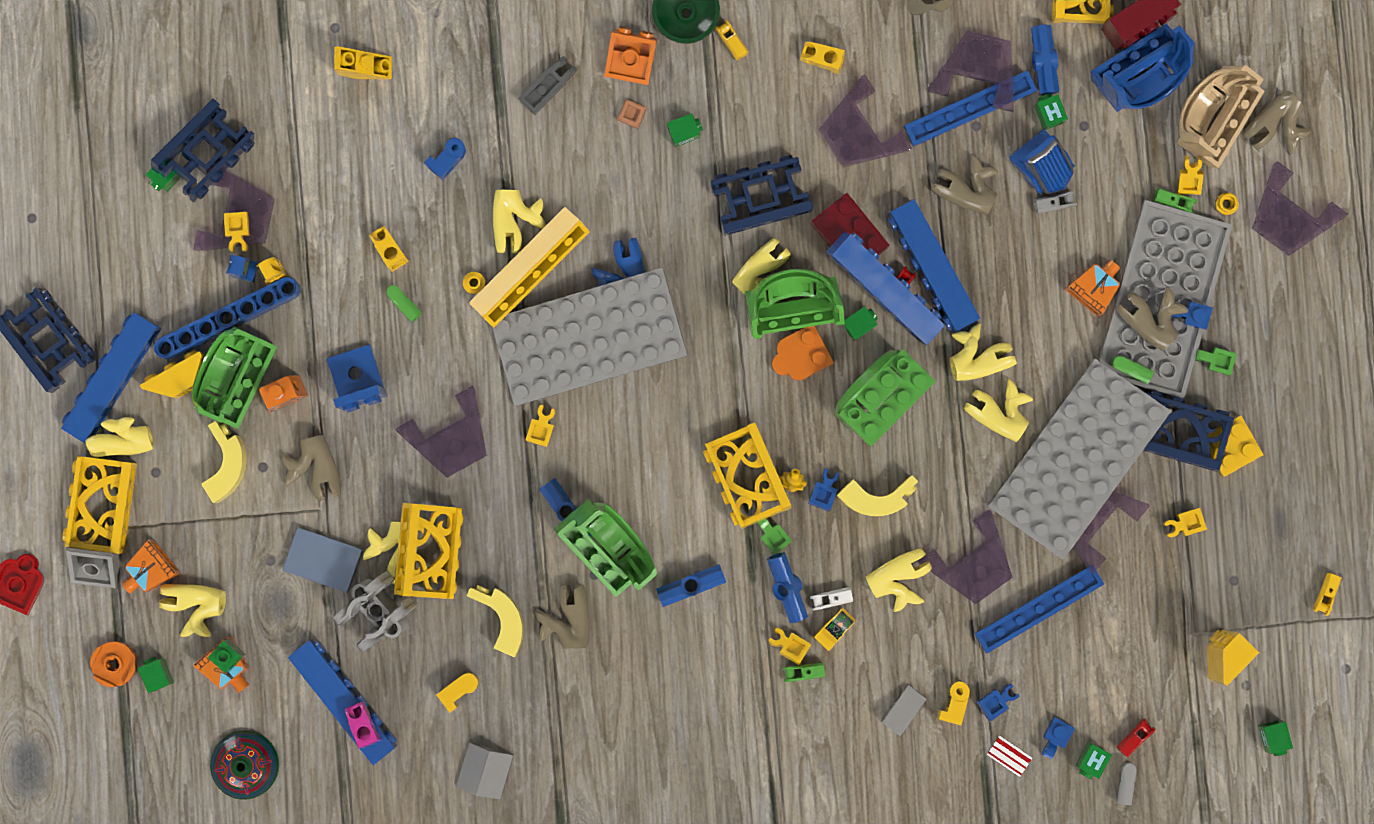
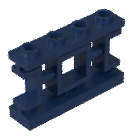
(190, 137)
(766, 213)
(29, 350)

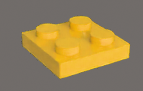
(1239, 449)

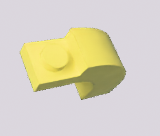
(233, 465)
(863, 503)
(509, 614)

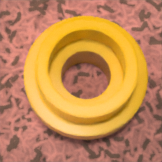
(1232, 200)
(474, 275)

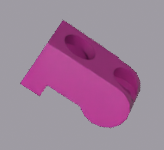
(362, 725)

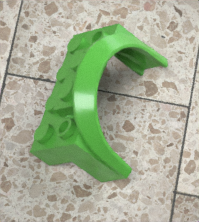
(817, 310)
(218, 370)
(885, 390)
(616, 538)

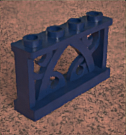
(1201, 457)

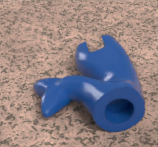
(629, 265)

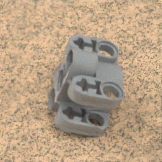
(368, 603)

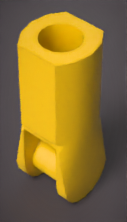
(733, 43)
(1328, 589)

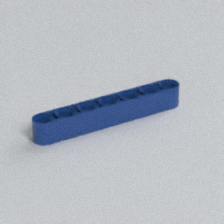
(216, 318)

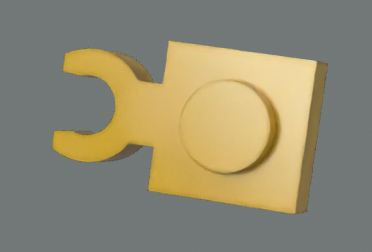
(1191, 180)
(236, 227)
(540, 430)
(1188, 522)
(792, 648)

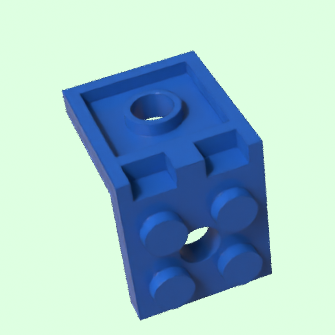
(366, 389)

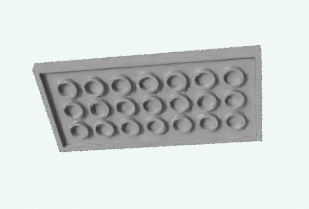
(1172, 252)
(589, 337)
(1079, 459)

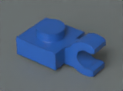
(1057, 734)

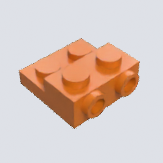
(630, 55)

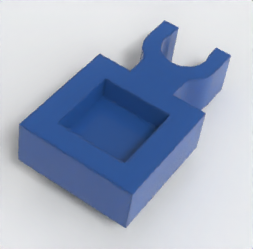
(1197, 316)
(823, 493)
(994, 703)

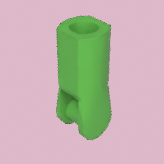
(1172, 199)
(403, 303)
(1132, 369)
(808, 671)

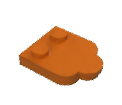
(801, 354)

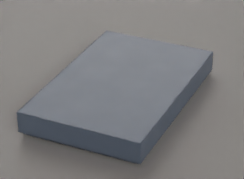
(322, 560)

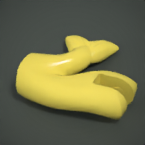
(503, 222)
(758, 264)
(963, 365)
(992, 417)
(129, 442)
(384, 544)
(899, 568)
(210, 599)

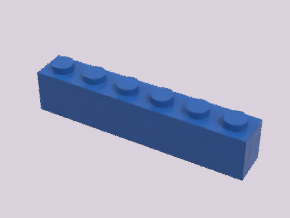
(933, 265)
(885, 287)
(111, 377)
(338, 694)

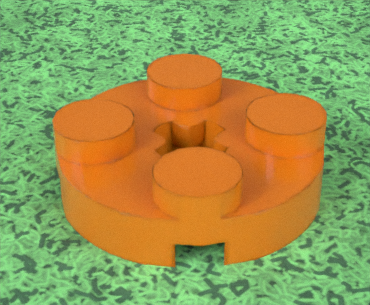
(126, 659)

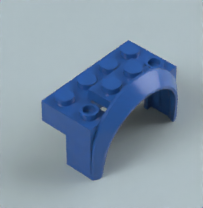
(1157, 83)

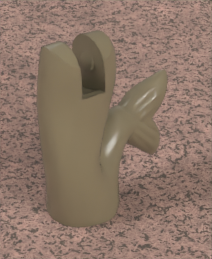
(1286, 107)
(961, 195)
(1160, 334)
(324, 469)
(577, 614)

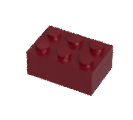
(1138, 20)
(847, 217)

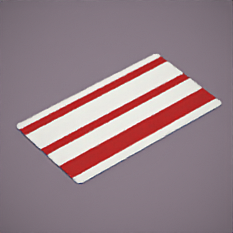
(1009, 756)

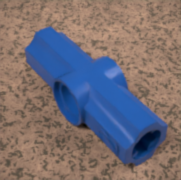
(1045, 59)
(556, 497)
(787, 587)
(676, 590)

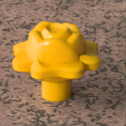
(793, 480)

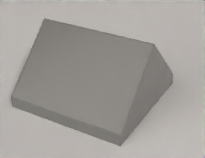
(93, 567)
(484, 771)

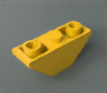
(361, 64)
(177, 378)

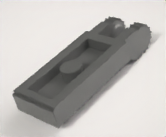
(546, 87)

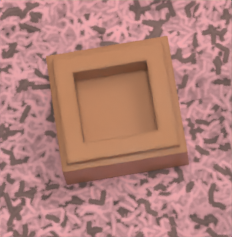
(632, 114)

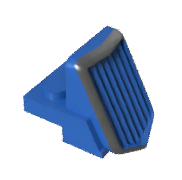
(1044, 163)

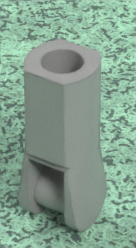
(1052, 202)
(1126, 784)

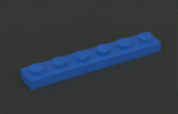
(964, 111)
(1038, 609)

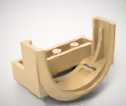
(1241, 98)

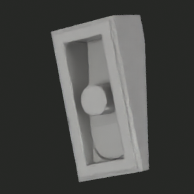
(903, 710)

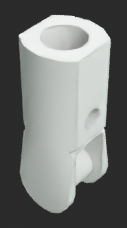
(836, 598)

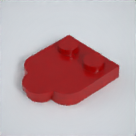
(20, 583)

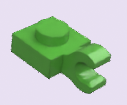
(1218, 361)
(774, 537)

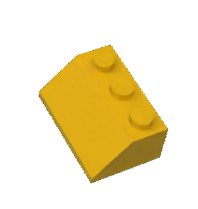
(1228, 656)

